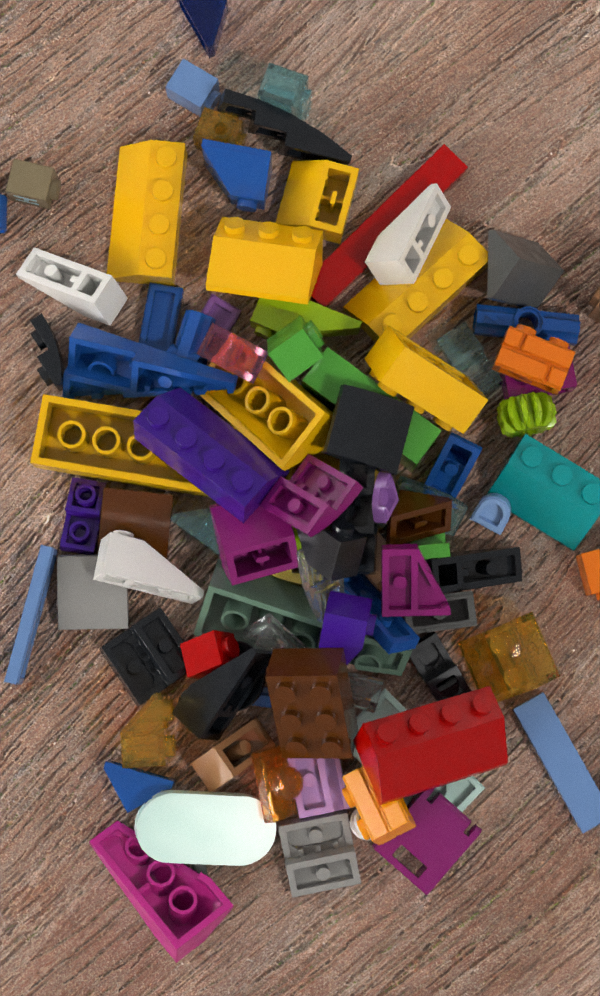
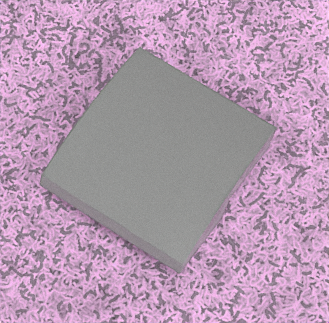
(85, 601)
(319, 853)

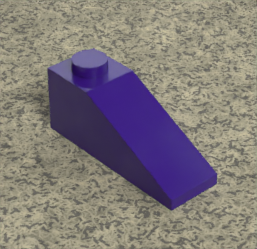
(346, 623)

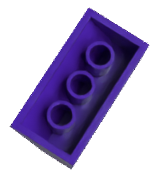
(207, 452)

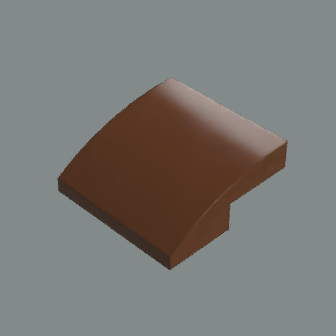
(140, 513)

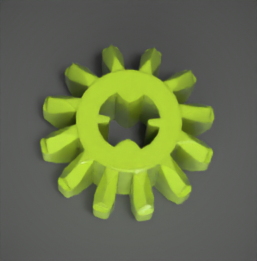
(526, 414)

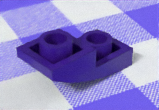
(82, 516)

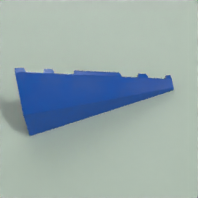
(116, 365)

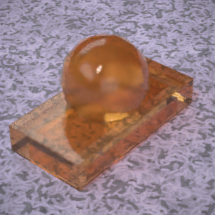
(276, 784)

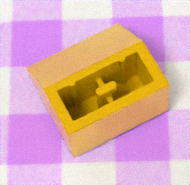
(318, 197)

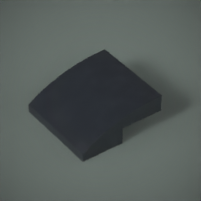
(368, 429)
(146, 656)

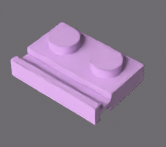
(321, 786)

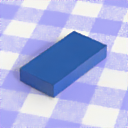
(161, 316)

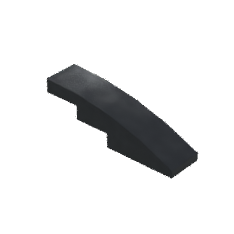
(295, 136)
(360, 513)

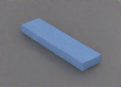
(31, 615)
(560, 760)

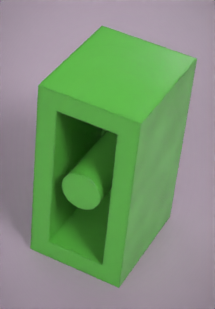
(296, 347)

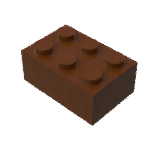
(312, 702)

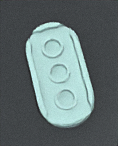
(204, 828)

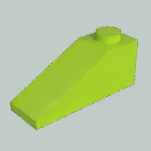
(274, 315)

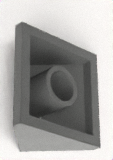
(519, 270)

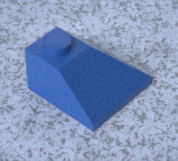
(240, 172)

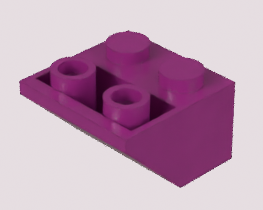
(255, 548)

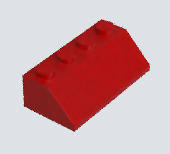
(433, 744)

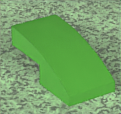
(433, 546)

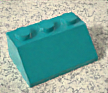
(549, 492)

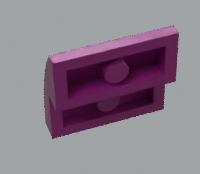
(312, 496)

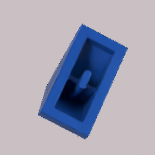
(135, 785)

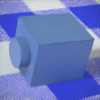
(193, 88)

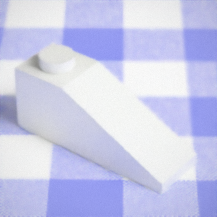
(406, 242)
(74, 285)
(140, 567)

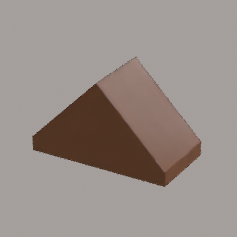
(418, 517)

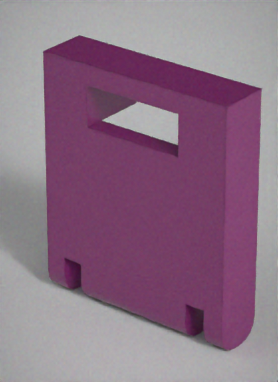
(435, 840)

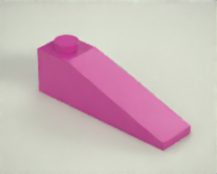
(169, 897)

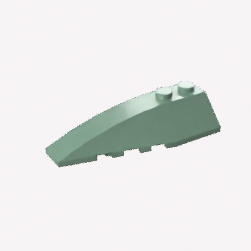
(240, 605)

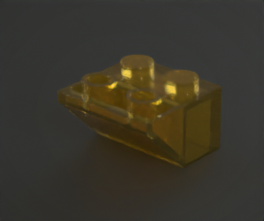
(510, 658)
(147, 737)

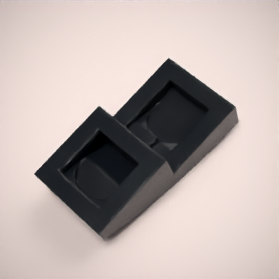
(437, 668)

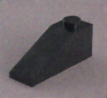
(477, 568)
(217, 697)

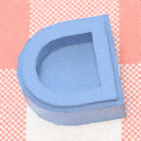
(492, 512)

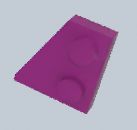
(409, 584)

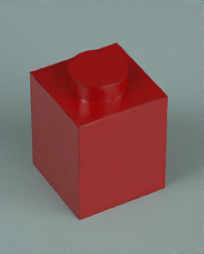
(208, 652)

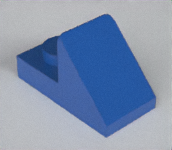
(453, 465)

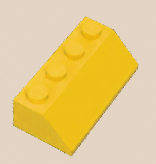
(147, 212)
(449, 268)
(274, 415)

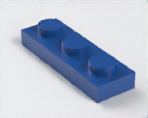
(390, 632)

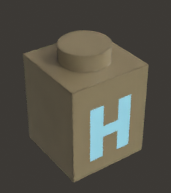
(33, 184)

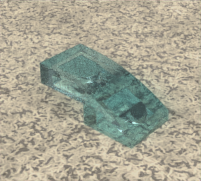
(467, 355)

